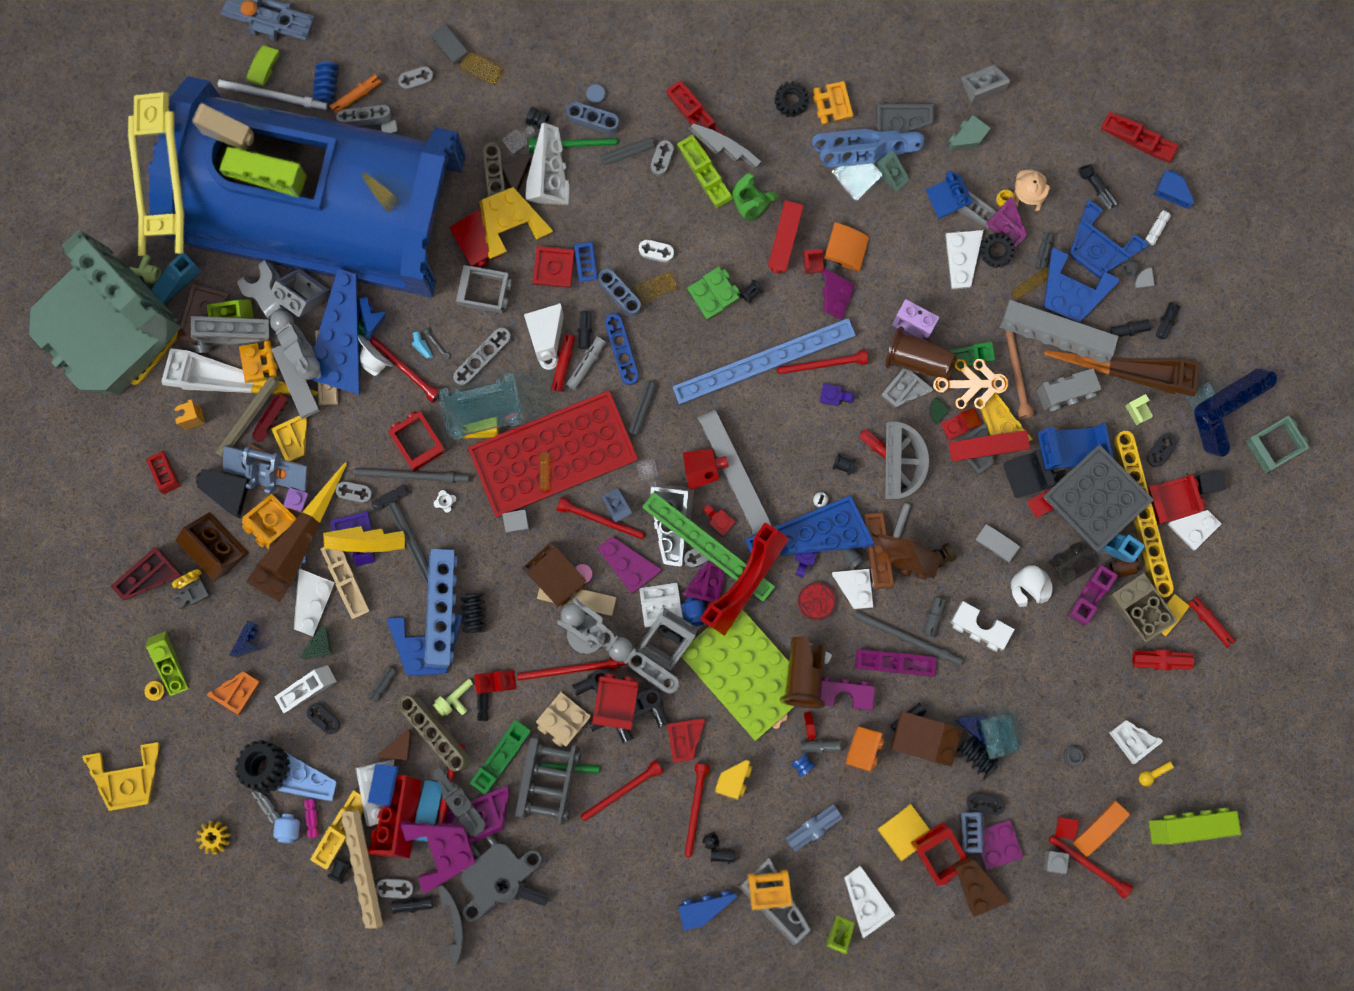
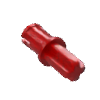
(873, 442)

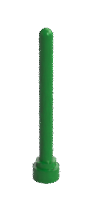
(578, 143)

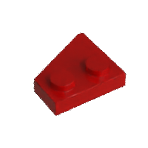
(684, 739)

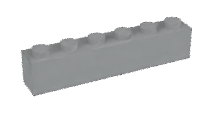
(1059, 332)

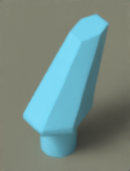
(421, 345)

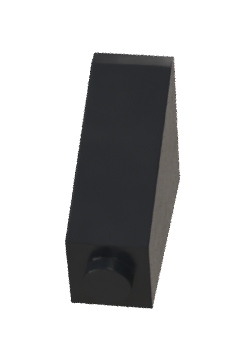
(224, 489)

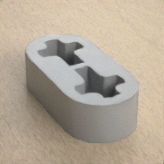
(414, 74)
(658, 156)
(354, 487)
(699, 561)
(394, 883)

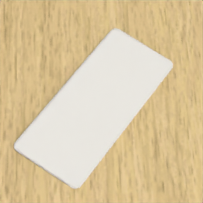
(389, 127)

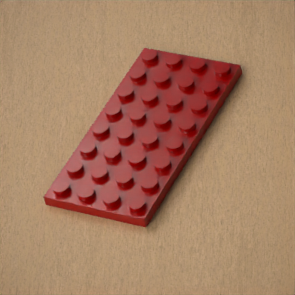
(582, 443)

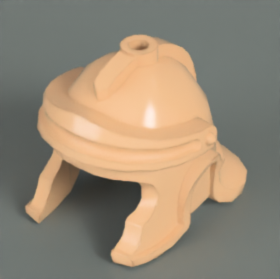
(1028, 191)

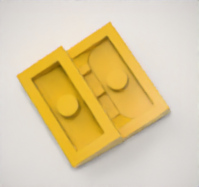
(902, 830)

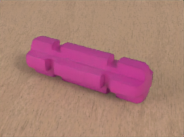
(311, 818)

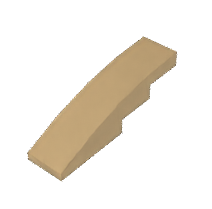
(345, 582)

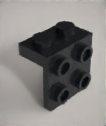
(1028, 474)

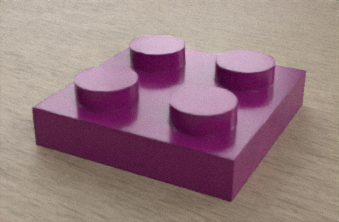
(999, 845)

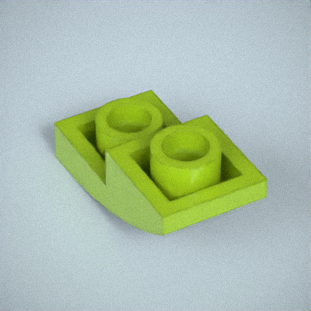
(261, 66)

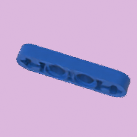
(623, 349)

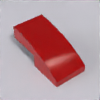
(495, 681)

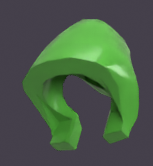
(750, 201)

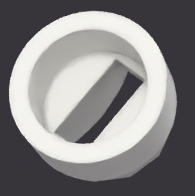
(817, 497)

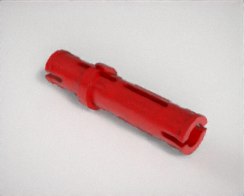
(563, 362)
(1211, 621)

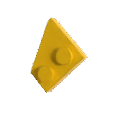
(292, 438)

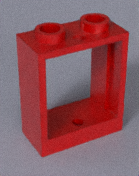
(426, 457)
(931, 839)

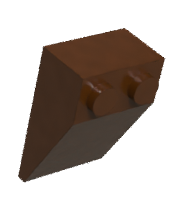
(911, 557)
(926, 739)

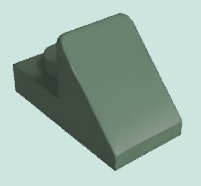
(893, 171)

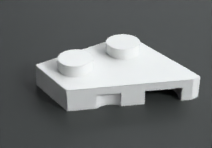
(1195, 528)
(1134, 741)

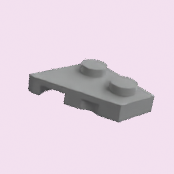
(905, 388)

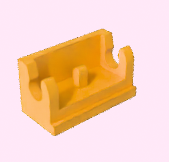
(192, 417)

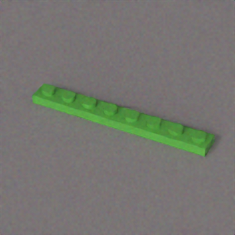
(701, 541)

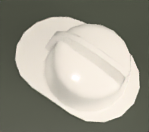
(371, 358)

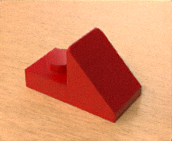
(961, 423)

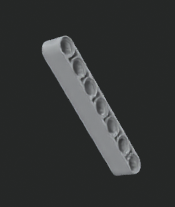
(735, 472)

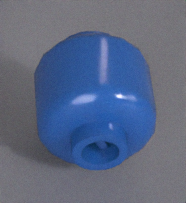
(692, 611)

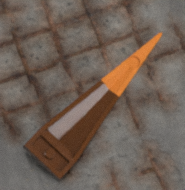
(1162, 374)

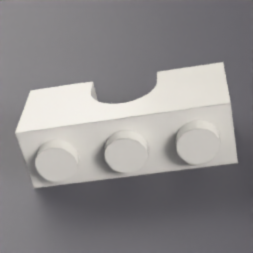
(965, 620)

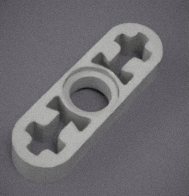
(370, 120)

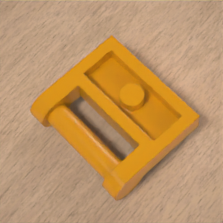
(769, 897)

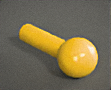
(1147, 778)

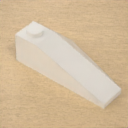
(546, 175)

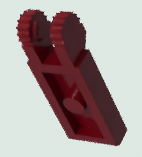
(269, 417)

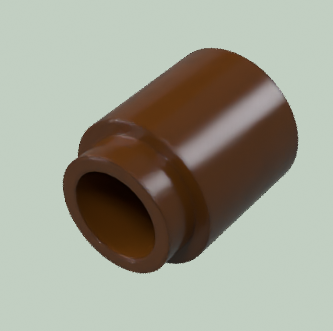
(1124, 568)

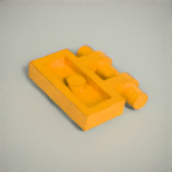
(838, 101)
(251, 362)

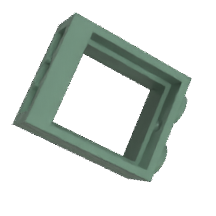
(1262, 454)

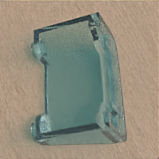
(481, 407)

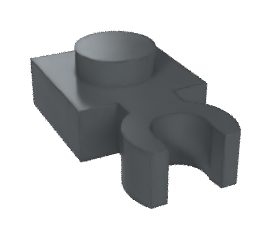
(194, 593)

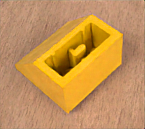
(731, 780)

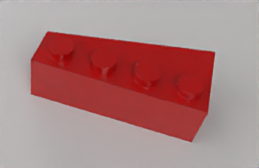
(389, 837)

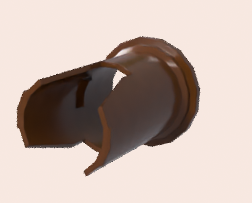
(919, 355)
(805, 674)

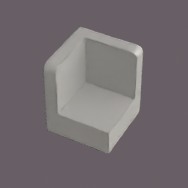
(516, 521)

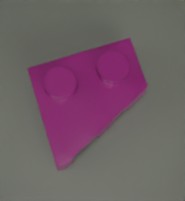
(1008, 221)
(836, 294)
(706, 583)

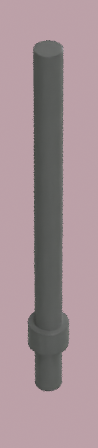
(449, 477)
(942, 654)

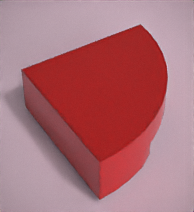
(809, 725)

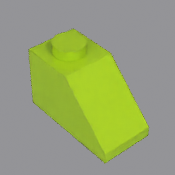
(231, 309)

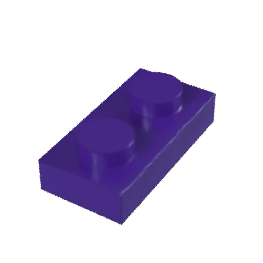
(352, 521)

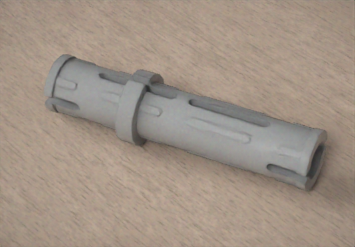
(590, 357)

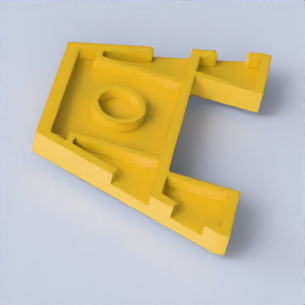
(506, 212)
(126, 786)

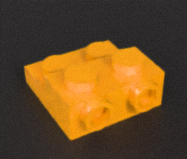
(268, 521)

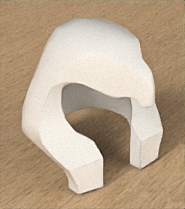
(1035, 582)

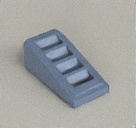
(980, 832)

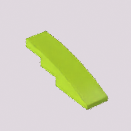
(704, 171)

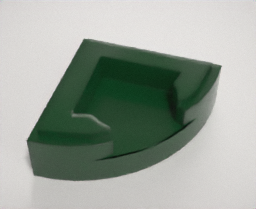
(937, 410)

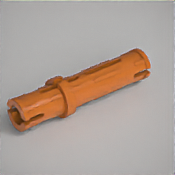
(355, 94)

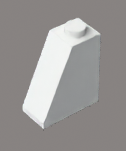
(545, 330)

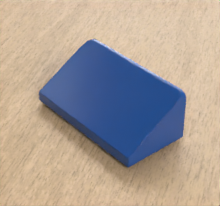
(382, 785)

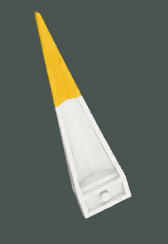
(198, 372)

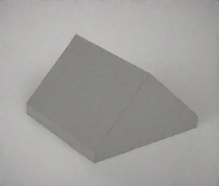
(985, 83)

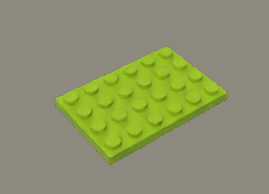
(743, 673)

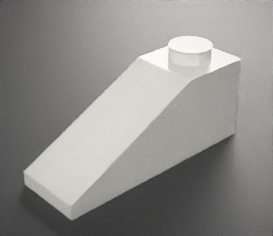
(305, 688)

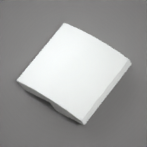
(657, 598)

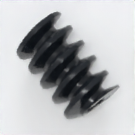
(472, 613)
(978, 757)

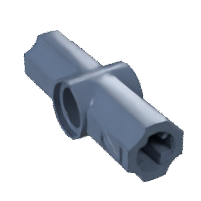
(814, 828)

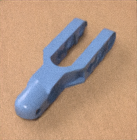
(874, 142)

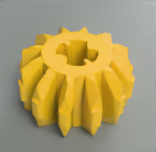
(215, 830)

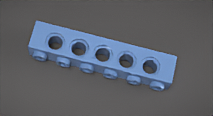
(443, 658)

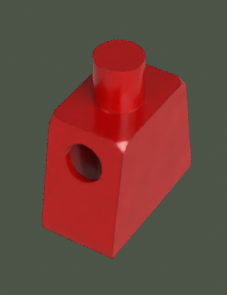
(702, 467)

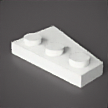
(962, 257)
(365, 776)

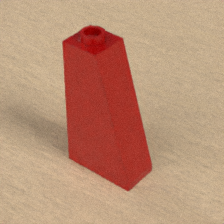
(785, 236)

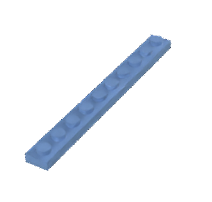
(763, 361)

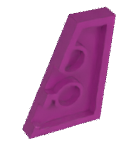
(628, 564)

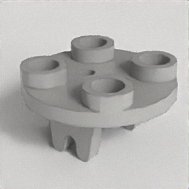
(585, 646)

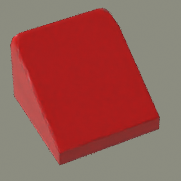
(1066, 828)

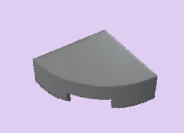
(1145, 279)

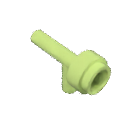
(149, 272)
(443, 706)

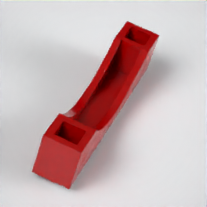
(765, 550)

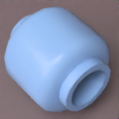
(286, 828)

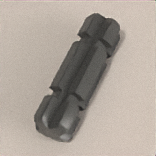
(1044, 251)
(382, 684)

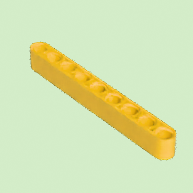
(1150, 522)

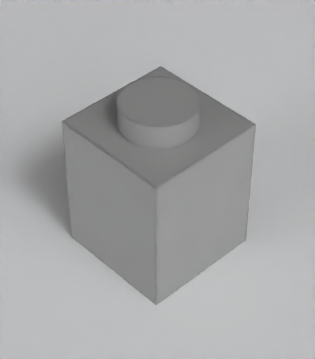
(1056, 862)

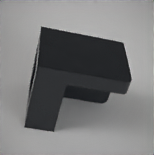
(1211, 482)

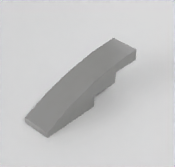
(717, 142)

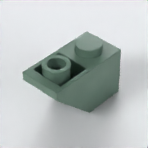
(971, 134)

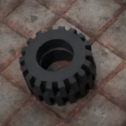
(251, 759)

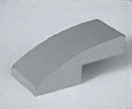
(997, 543)

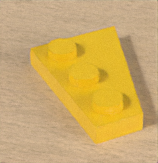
(998, 417)

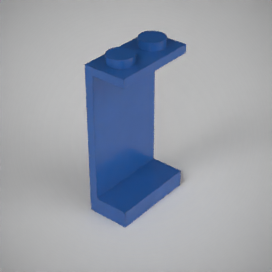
(1070, 447)

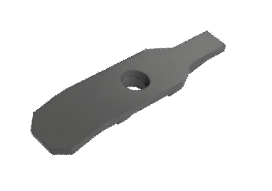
(465, 811)

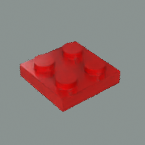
(553, 267)

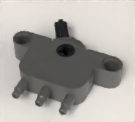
(492, 868)

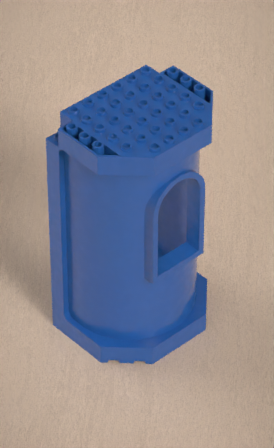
(344, 221)

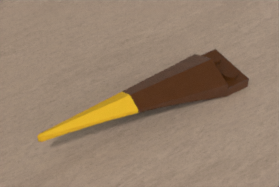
(280, 564)

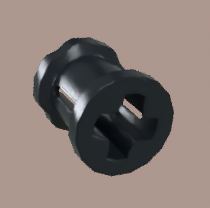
(757, 290)
(843, 464)
(339, 871)

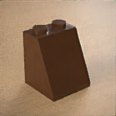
(554, 575)

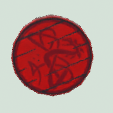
(816, 601)

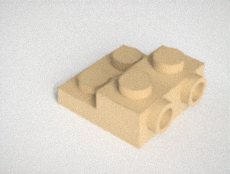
(562, 720)

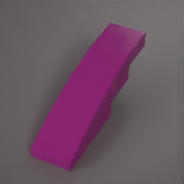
(895, 663)

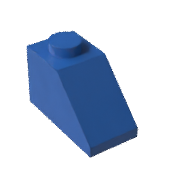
(1174, 189)

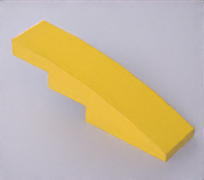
(358, 541)
(336, 835)

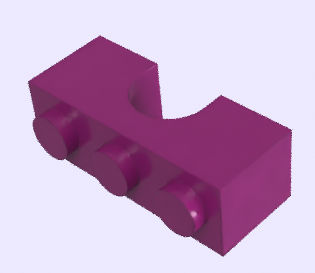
(1093, 591)
(861, 694)

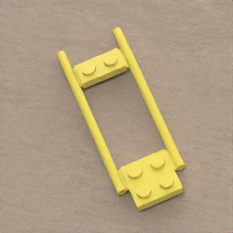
(154, 118)

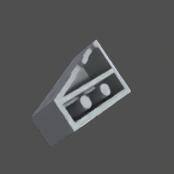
(1069, 390)

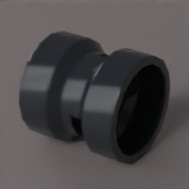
(536, 118)

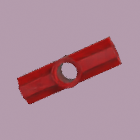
(1163, 660)

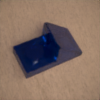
(242, 645)
(970, 725)

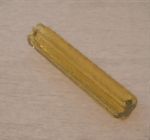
(1030, 284)

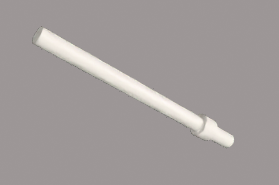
(307, 102)

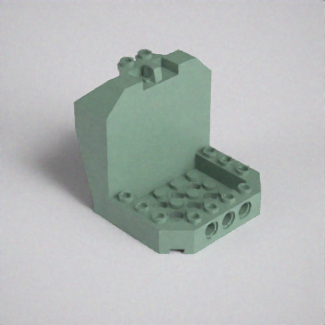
(100, 320)

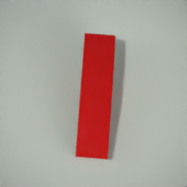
(690, 107)
(1139, 137)
(989, 446)

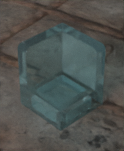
(1203, 393)

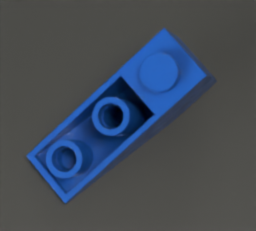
(699, 913)

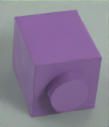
(296, 500)

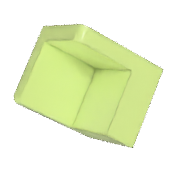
(1139, 410)

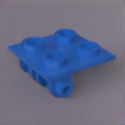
(949, 195)

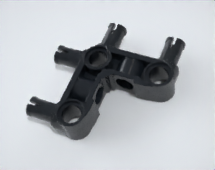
(641, 704)

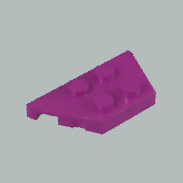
(492, 810)

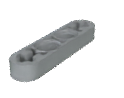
(479, 354)

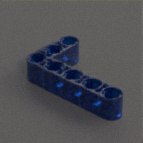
(1211, 412)

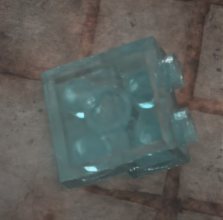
(1000, 736)

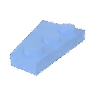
(307, 781)

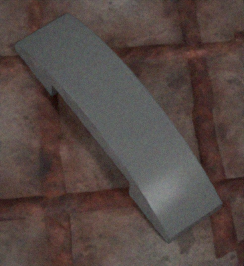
(456, 948)

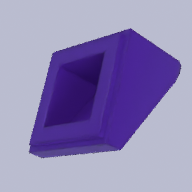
(363, 558)

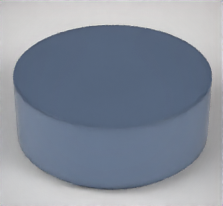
(595, 94)

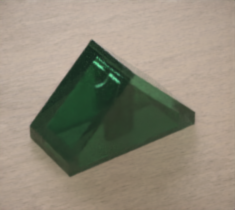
(319, 646)

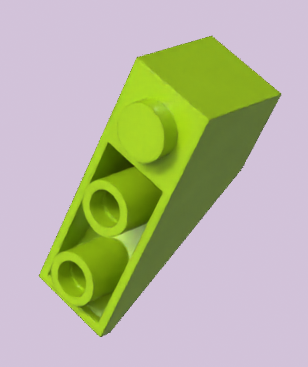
(167, 663)

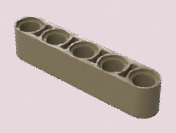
(493, 162)
(443, 736)

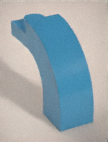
(1124, 548)

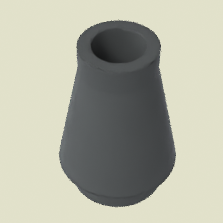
(852, 558)

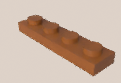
(878, 557)

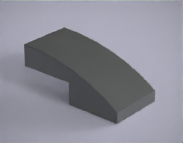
(449, 44)

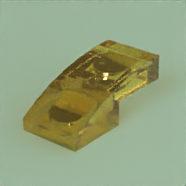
(482, 68)
(655, 288)

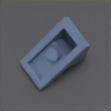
(616, 505)

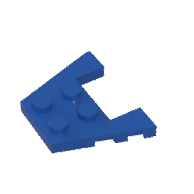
(1096, 250)
(1069, 296)
(413, 649)

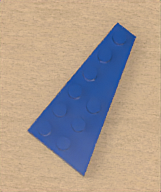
(338, 336)
(824, 529)

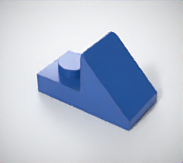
(370, 320)

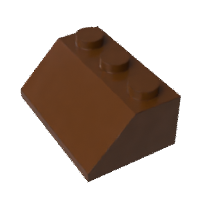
(211, 546)

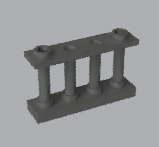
(533, 768)

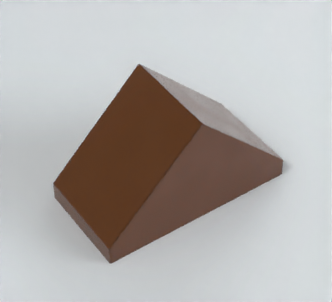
(399, 748)

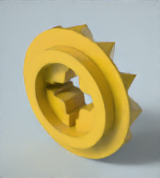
(187, 579)

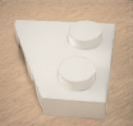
(856, 587)

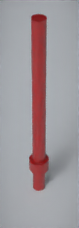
(612, 664)

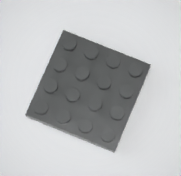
(1098, 498)

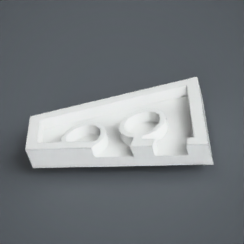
(310, 601)
(867, 902)

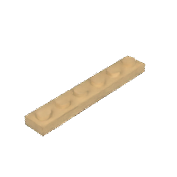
(362, 869)

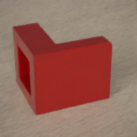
(813, 261)

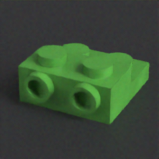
(714, 293)

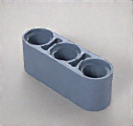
(588, 111)
(616, 284)

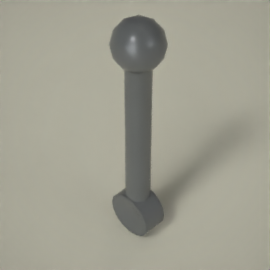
(446, 356)

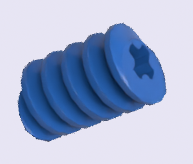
(324, 81)

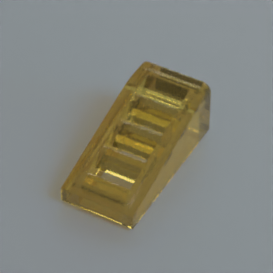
(384, 196)

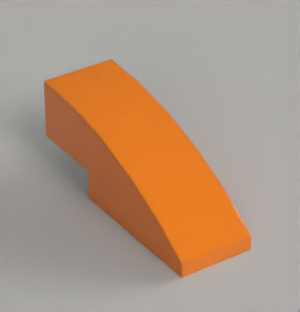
(1101, 828)

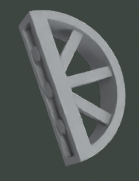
(229, 330)
(894, 446)

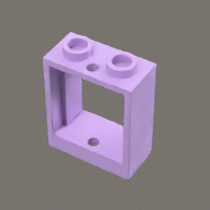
(913, 322)

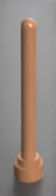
(1024, 408)

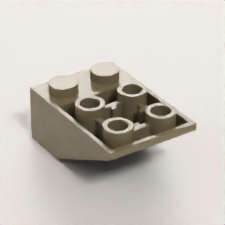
(1143, 607)

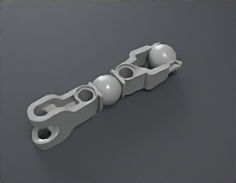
(282, 322)
(619, 648)

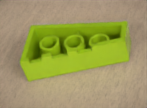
(264, 171)
(1194, 827)

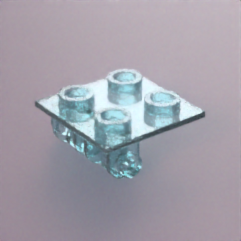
(857, 177)

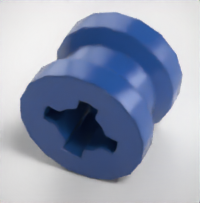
(803, 765)

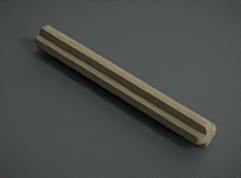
(248, 414)

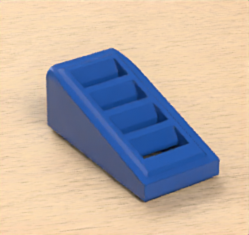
(577, 247)

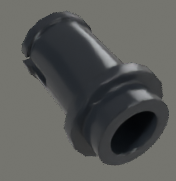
(723, 856)

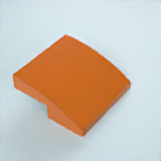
(846, 246)

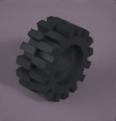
(794, 89)
(997, 261)

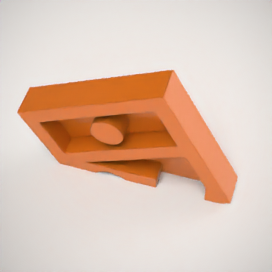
(235, 692)

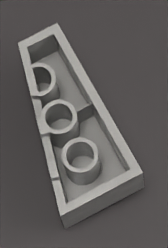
(787, 918)

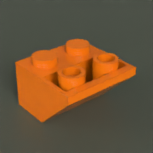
(864, 748)

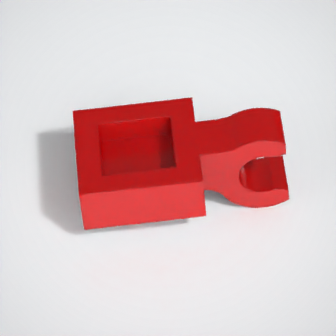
(720, 521)

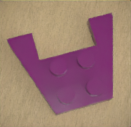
(448, 847)

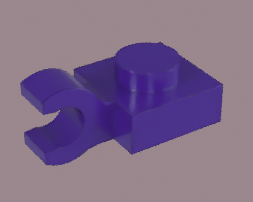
(832, 395)
(804, 559)

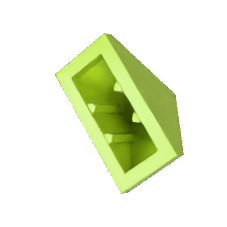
(840, 934)

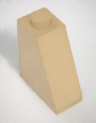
(222, 127)

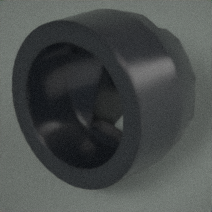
(1086, 171)
(708, 841)

